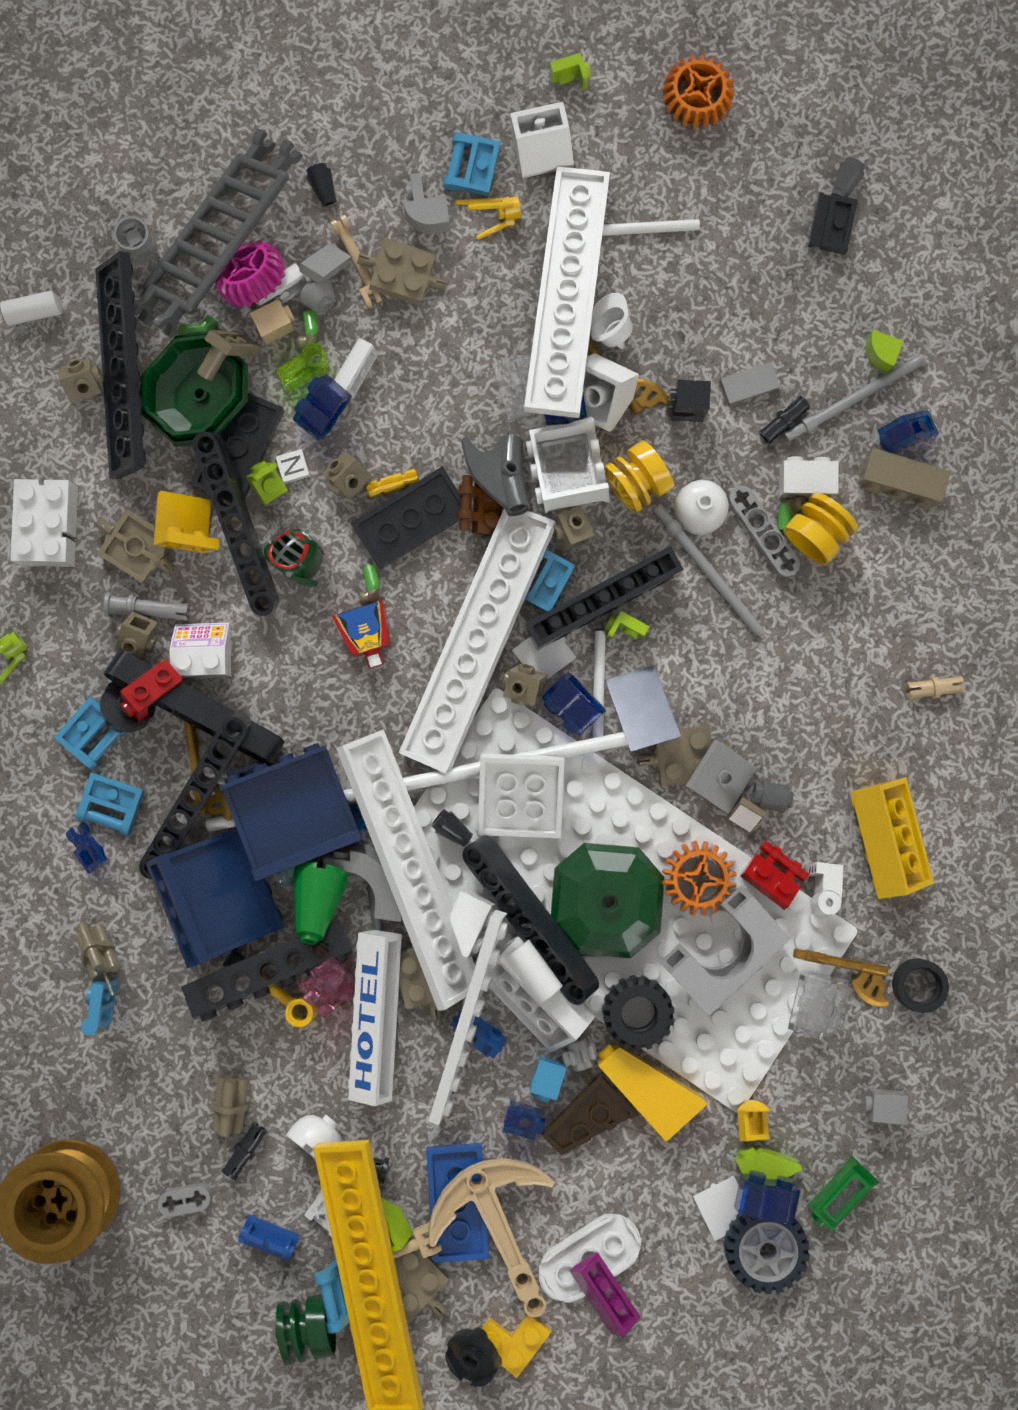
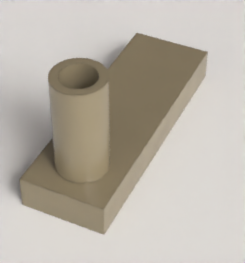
(225, 344)

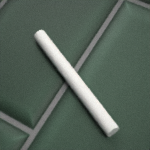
(651, 227)
(599, 679)

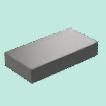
(325, 263)
(749, 383)

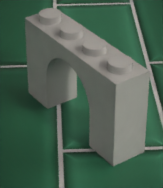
(759, 942)

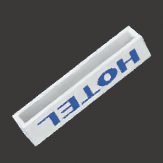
(374, 1017)

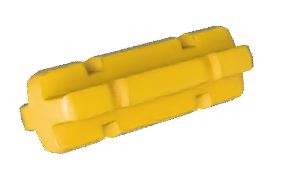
(392, 483)

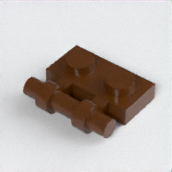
(485, 509)

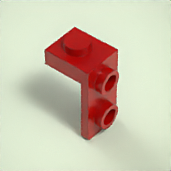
(148, 689)

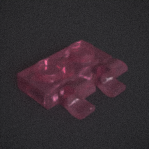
(335, 980)

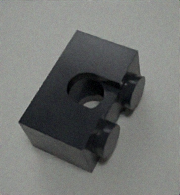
(689, 400)

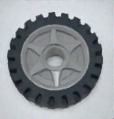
(771, 1269)

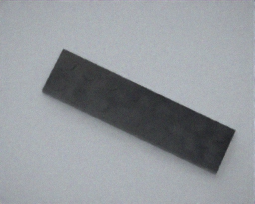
(120, 366)

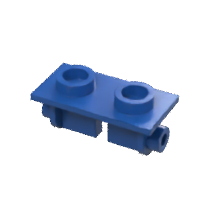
(489, 1038)
(268, 1238)

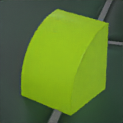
(882, 350)

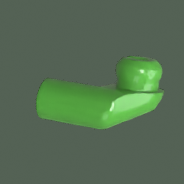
(207, 324)

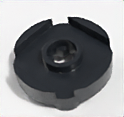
(115, 715)
(481, 1347)

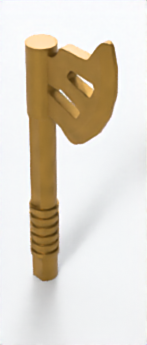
(637, 405)
(194, 760)
(877, 973)

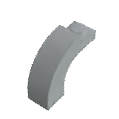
(366, 863)

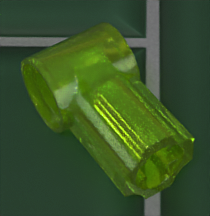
(300, 368)

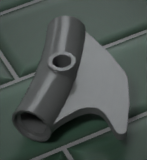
(500, 472)

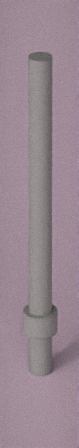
(810, 423)
(674, 528)

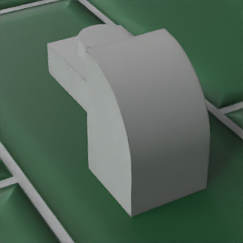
(426, 214)

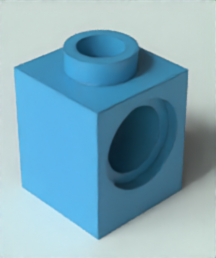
(547, 1079)

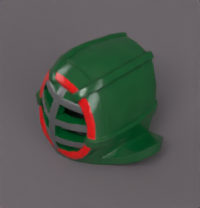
(295, 556)

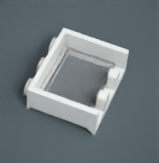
(567, 465)

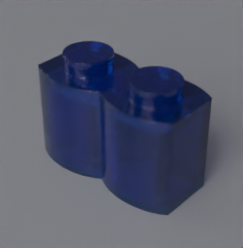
(321, 407)
(573, 704)
(767, 1198)

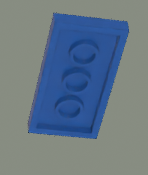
(467, 1234)

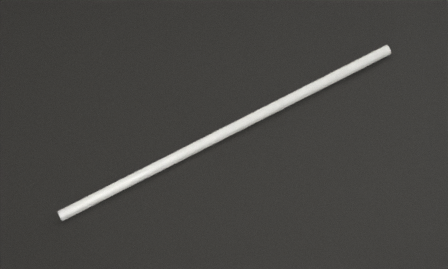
(472, 770)

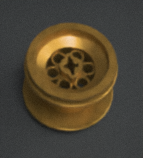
(91, 1190)

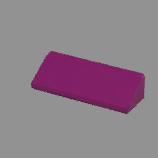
(605, 1294)

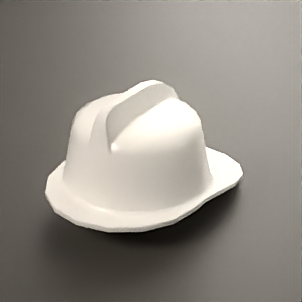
(611, 321)

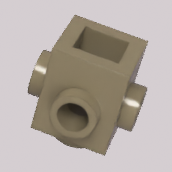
(80, 380)
(346, 475)
(572, 528)
(136, 635)
(524, 685)

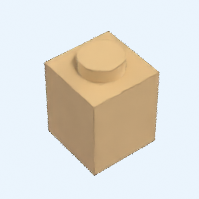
(273, 321)

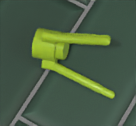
(12, 646)

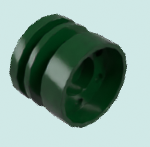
(303, 1329)

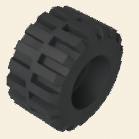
(648, 1034)

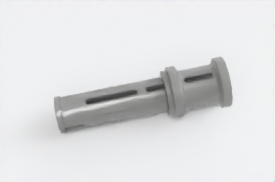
(125, 605)

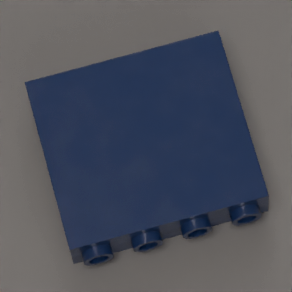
(290, 811)
(213, 897)

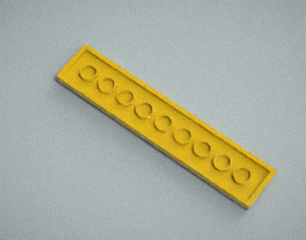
(368, 1275)

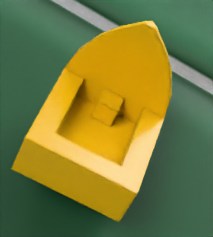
(753, 1121)

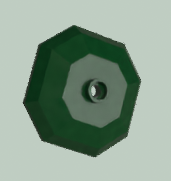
(173, 388)
(600, 872)

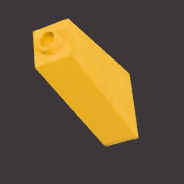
(653, 1093)

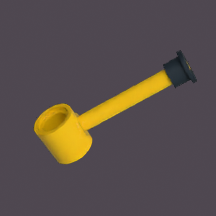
(281, 996)

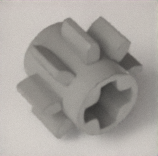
(580, 1054)

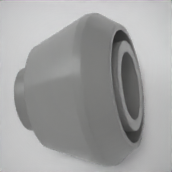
(318, 296)

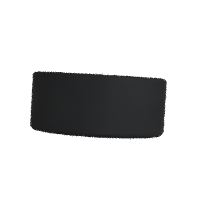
(938, 997)

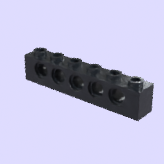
(604, 598)
(197, 992)

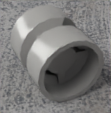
(135, 238)

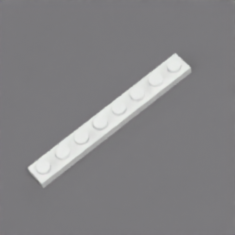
(472, 1007)

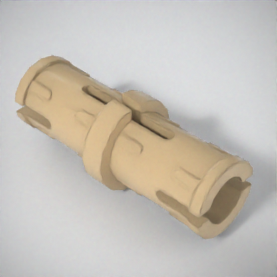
(935, 687)

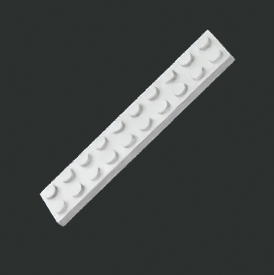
(567, 293)
(477, 639)
(408, 865)

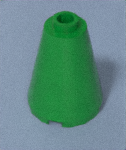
(316, 899)

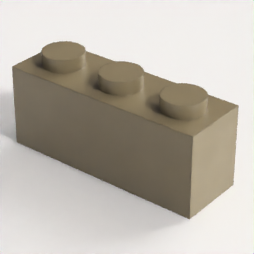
(904, 478)

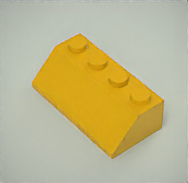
(892, 838)

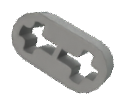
(184, 1193)

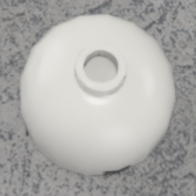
(701, 507)
(312, 1130)

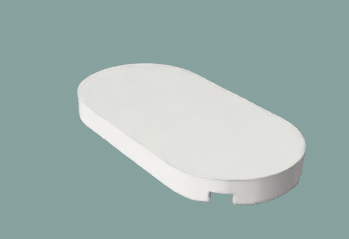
(609, 1237)

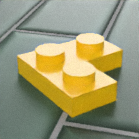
(521, 1345)

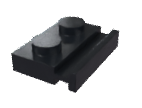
(832, 223)

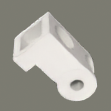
(827, 888)

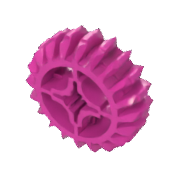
(251, 274)

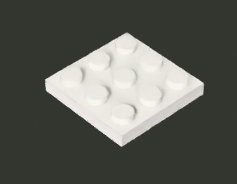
(520, 795)

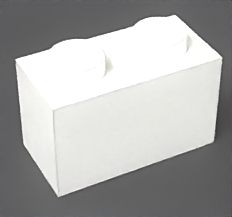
(808, 477)

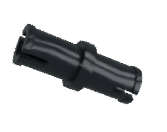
(785, 419)
(244, 1151)

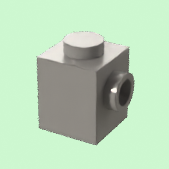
(885, 1106)

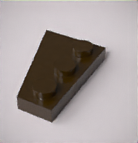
(590, 1113)

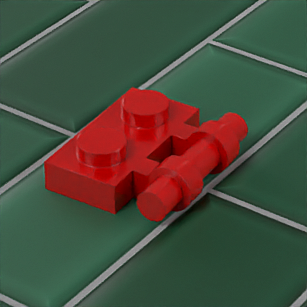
(771, 881)

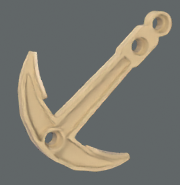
(482, 1193)

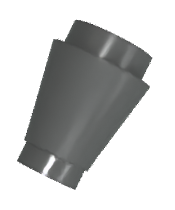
(848, 176)

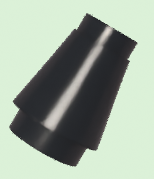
(322, 183)
(451, 828)

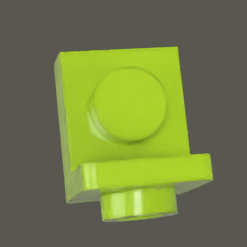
(568, 68)
(266, 482)
(631, 627)

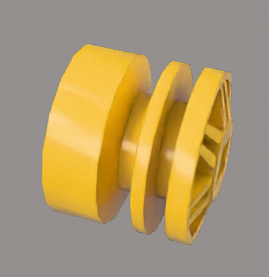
(643, 474)
(820, 528)

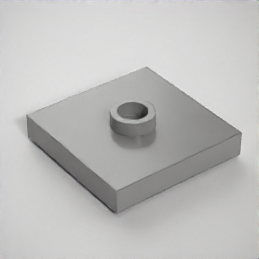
(721, 776)

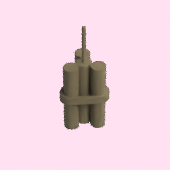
(97, 952)
(229, 1107)

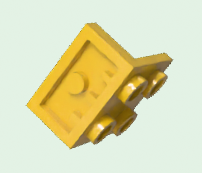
(183, 523)

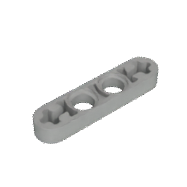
(767, 529)

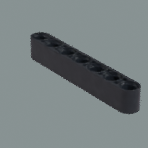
(237, 509)
(197, 709)
(202, 784)
(530, 918)

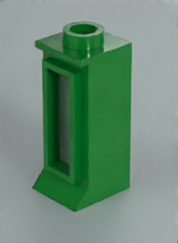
(841, 1194)

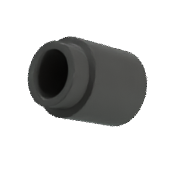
(772, 796)

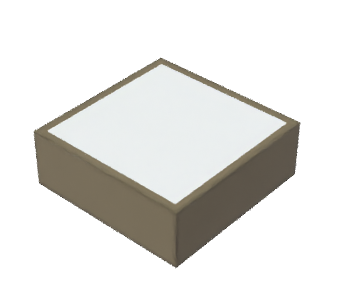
(746, 815)

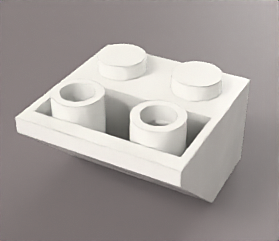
(541, 139)
(470, 920)

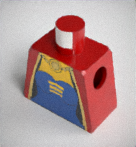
(365, 631)

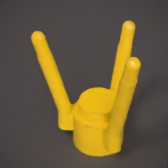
(506, 208)

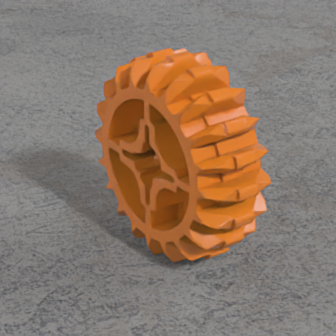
(704, 78)
(697, 891)

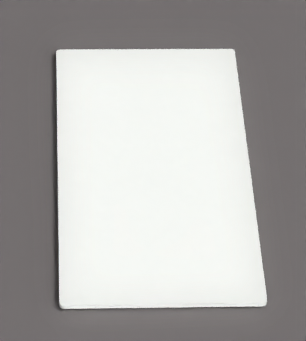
(604, 805)

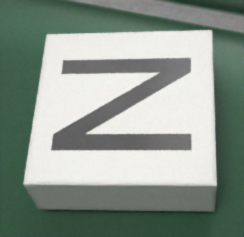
(293, 466)

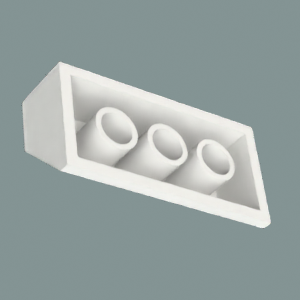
(552, 1021)

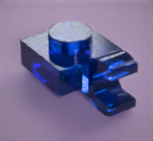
(87, 849)

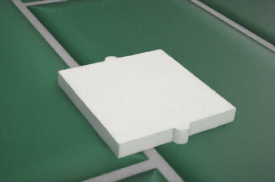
(546, 660)
(718, 1206)

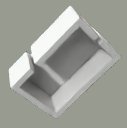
(40, 519)

